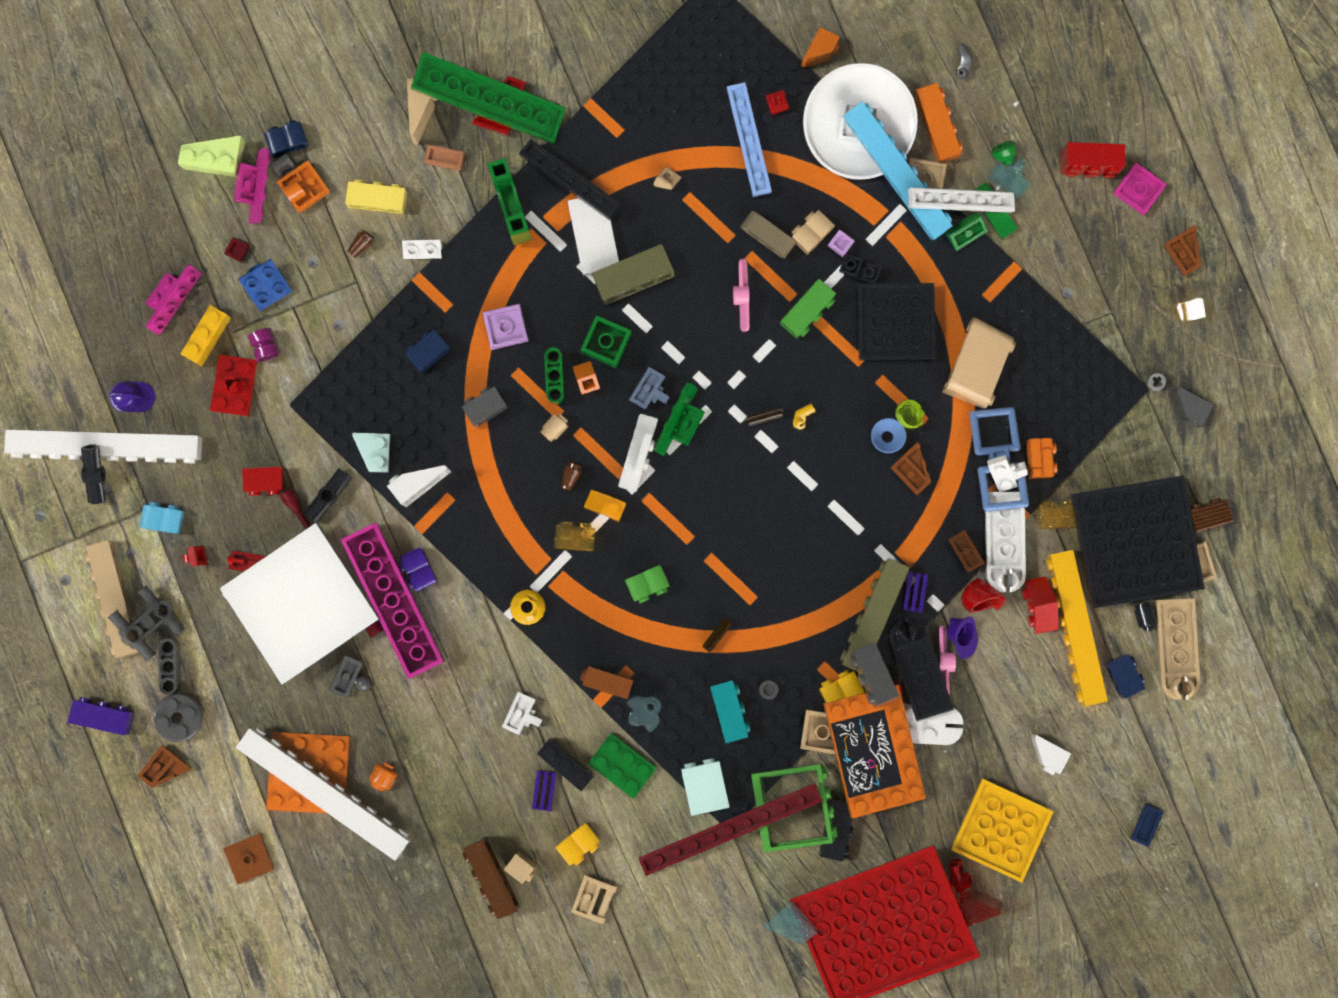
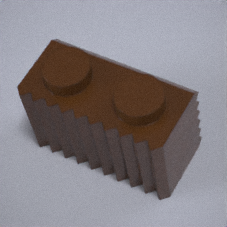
(1211, 515)

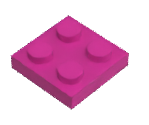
(1139, 189)

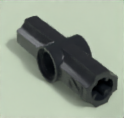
(93, 474)
(336, 485)

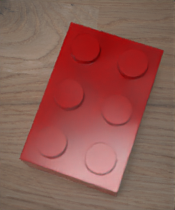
(1092, 159)

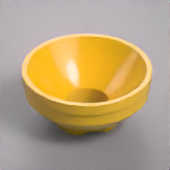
(537, 611)

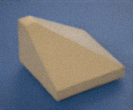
(667, 179)

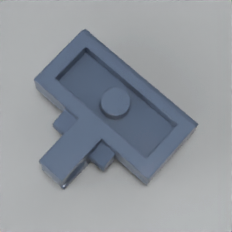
(649, 389)

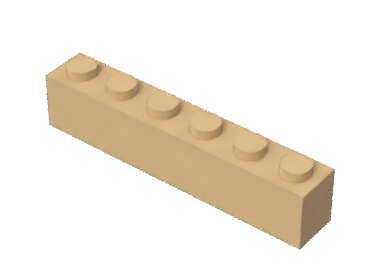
(110, 592)

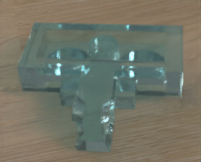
(1009, 178)

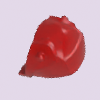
(981, 596)

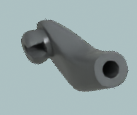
(966, 62)

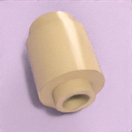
(554, 427)

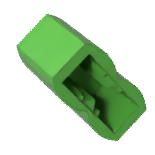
(647, 583)

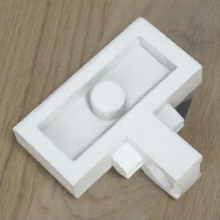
(1005, 473)
(521, 714)

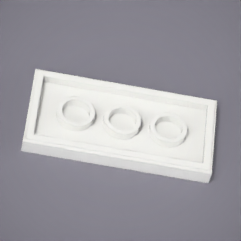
(592, 237)

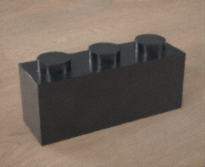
(565, 764)
(842, 821)

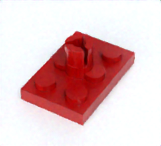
(234, 385)

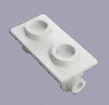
(422, 249)

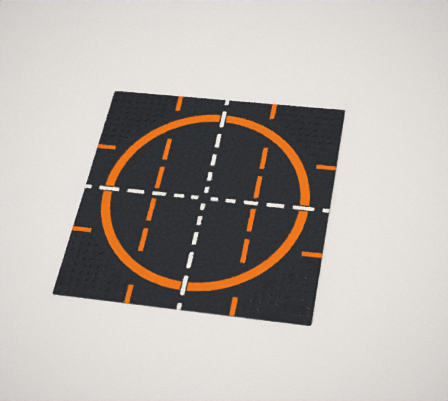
(746, 518)

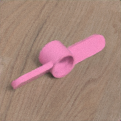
(741, 295)
(946, 659)

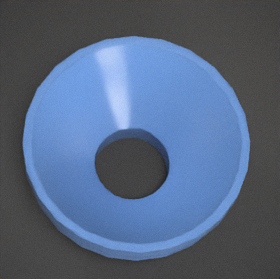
(897, 431)

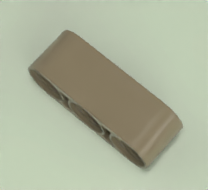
(768, 234)

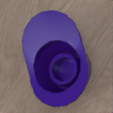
(132, 396)
(963, 635)

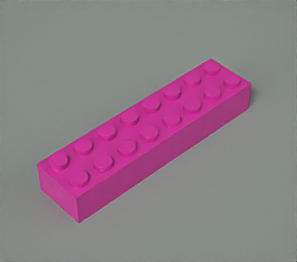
(393, 600)

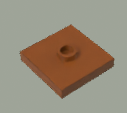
(248, 858)

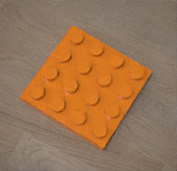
(324, 752)

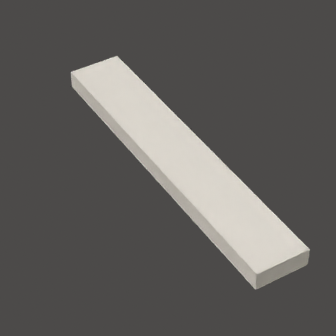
(961, 200)

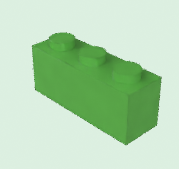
(808, 309)

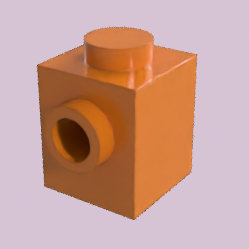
(586, 377)

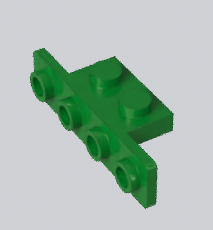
(681, 422)

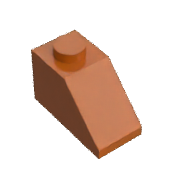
(821, 48)

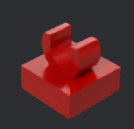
(777, 102)
(196, 556)

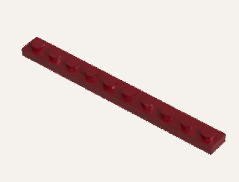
(730, 829)

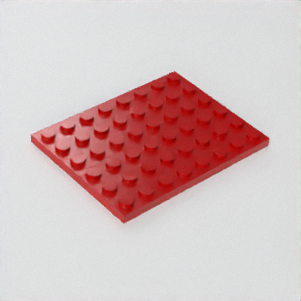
(887, 926)

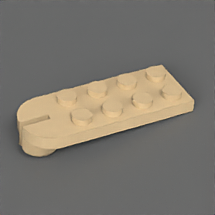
(1177, 647)

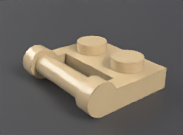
(587, 897)

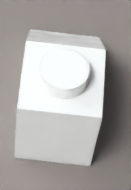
(1050, 755)

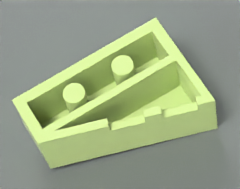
(213, 156)

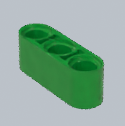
(550, 367)

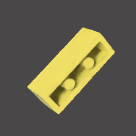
(376, 197)

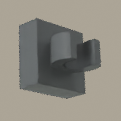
(283, 165)

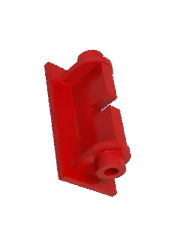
(242, 561)

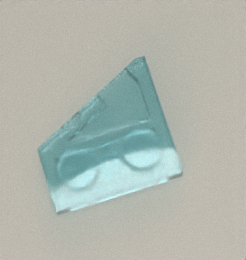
(791, 924)

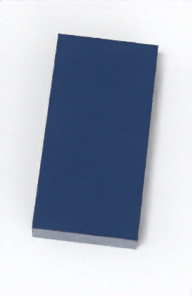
(1146, 825)

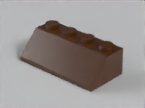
(491, 877)

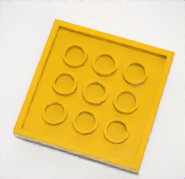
(1001, 830)

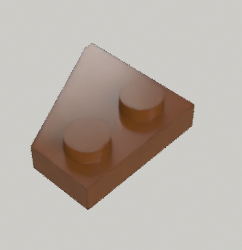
(1184, 251)
(912, 470)
(163, 767)

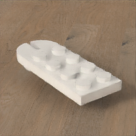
(1005, 544)
(934, 729)

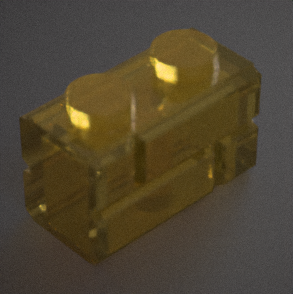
(1055, 516)
(575, 538)

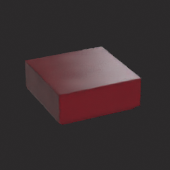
(237, 250)

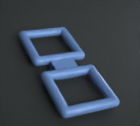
(994, 452)

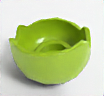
(909, 414)

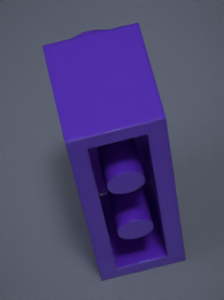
(101, 716)

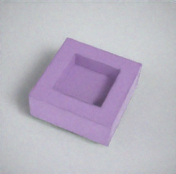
(841, 243)

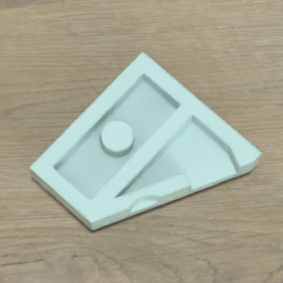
(374, 450)

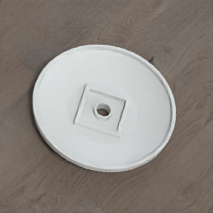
(837, 94)

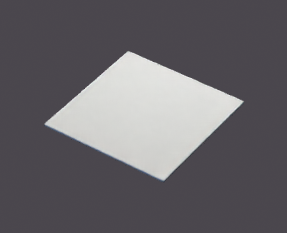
(299, 603)

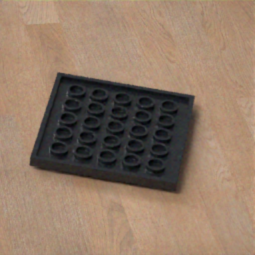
(1137, 542)

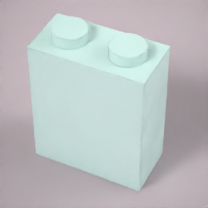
(704, 786)

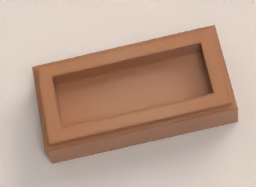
(444, 157)

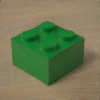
(606, 342)

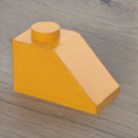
(605, 505)

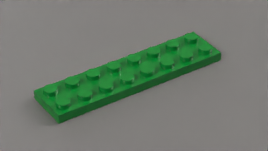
(487, 98)

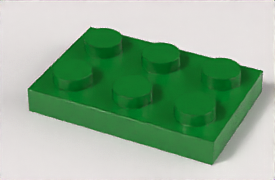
(622, 765)

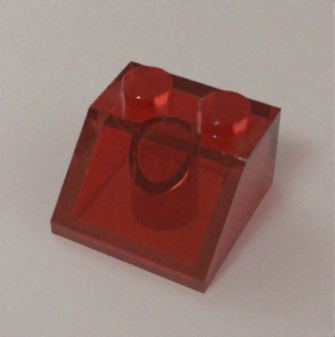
(978, 906)

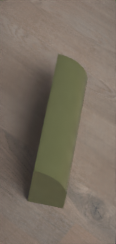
(633, 274)

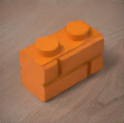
(1040, 458)

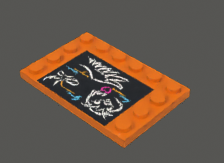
(874, 754)

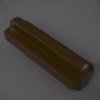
(764, 416)
(717, 634)

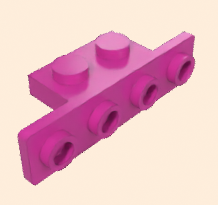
(251, 185)
(169, 296)

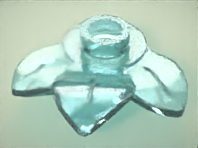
(642, 714)

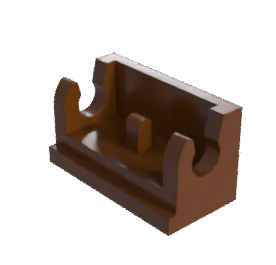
(966, 551)

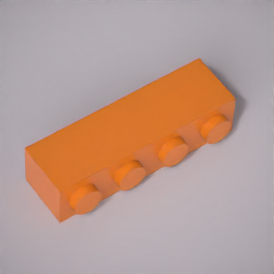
(938, 123)

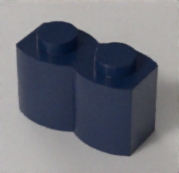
(286, 139)

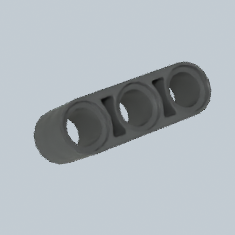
(163, 658)

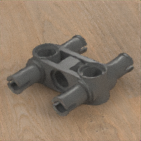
(146, 623)

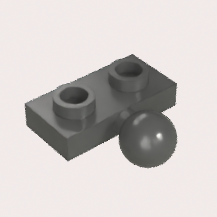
(347, 676)

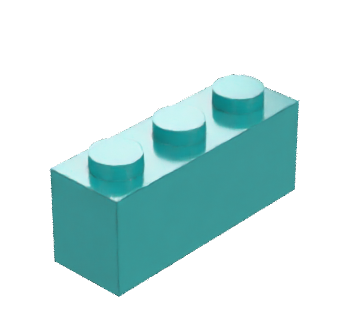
(730, 711)

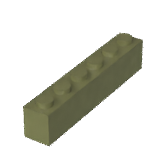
(876, 608)

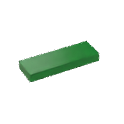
(999, 221)

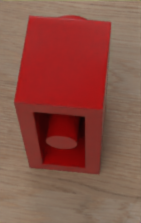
(263, 480)

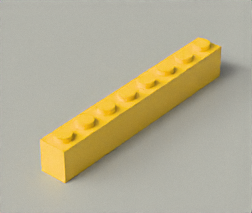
(1077, 628)

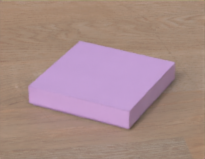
(505, 327)

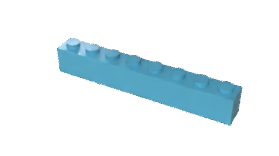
(893, 166)

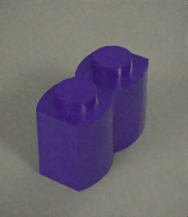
(418, 570)

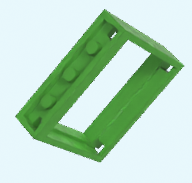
(760, 798)

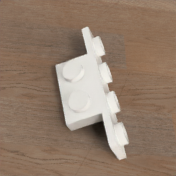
(638, 452)

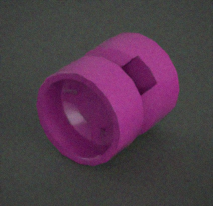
(263, 344)

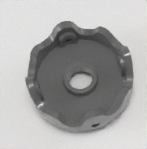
(191, 712)

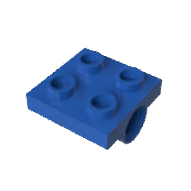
(265, 284)

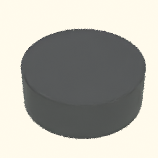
(768, 689)

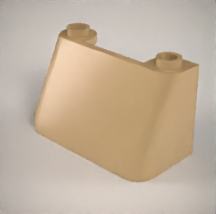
(979, 364)

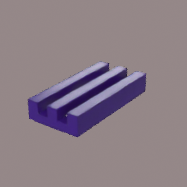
(922, 595)
(546, 774)

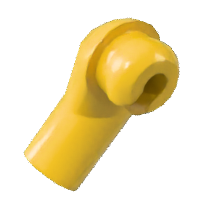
(800, 416)

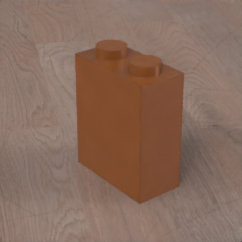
(606, 682)

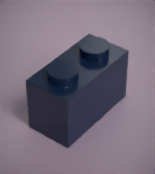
(427, 350)
(1125, 676)

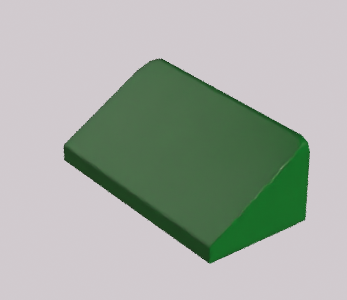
(966, 231)

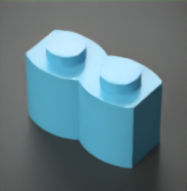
(162, 519)

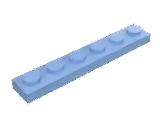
(749, 139)

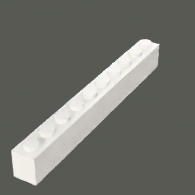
(110, 444)
(323, 793)

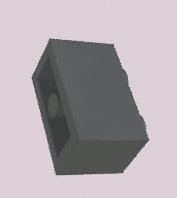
(484, 406)

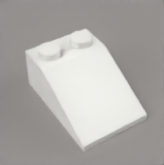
(414, 484)

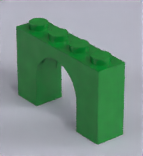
(509, 201)

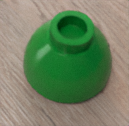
(1004, 152)

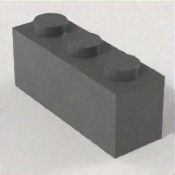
(873, 675)

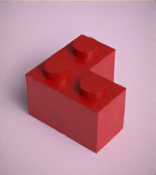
(1041, 605)

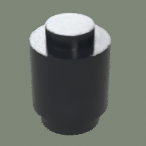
(1145, 616)

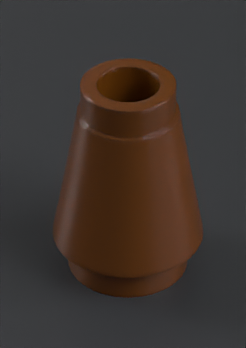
(360, 243)
(570, 475)

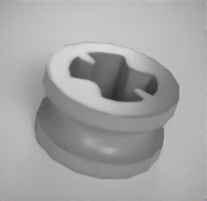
(1162, 382)

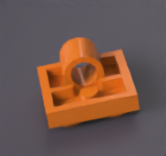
(303, 187)

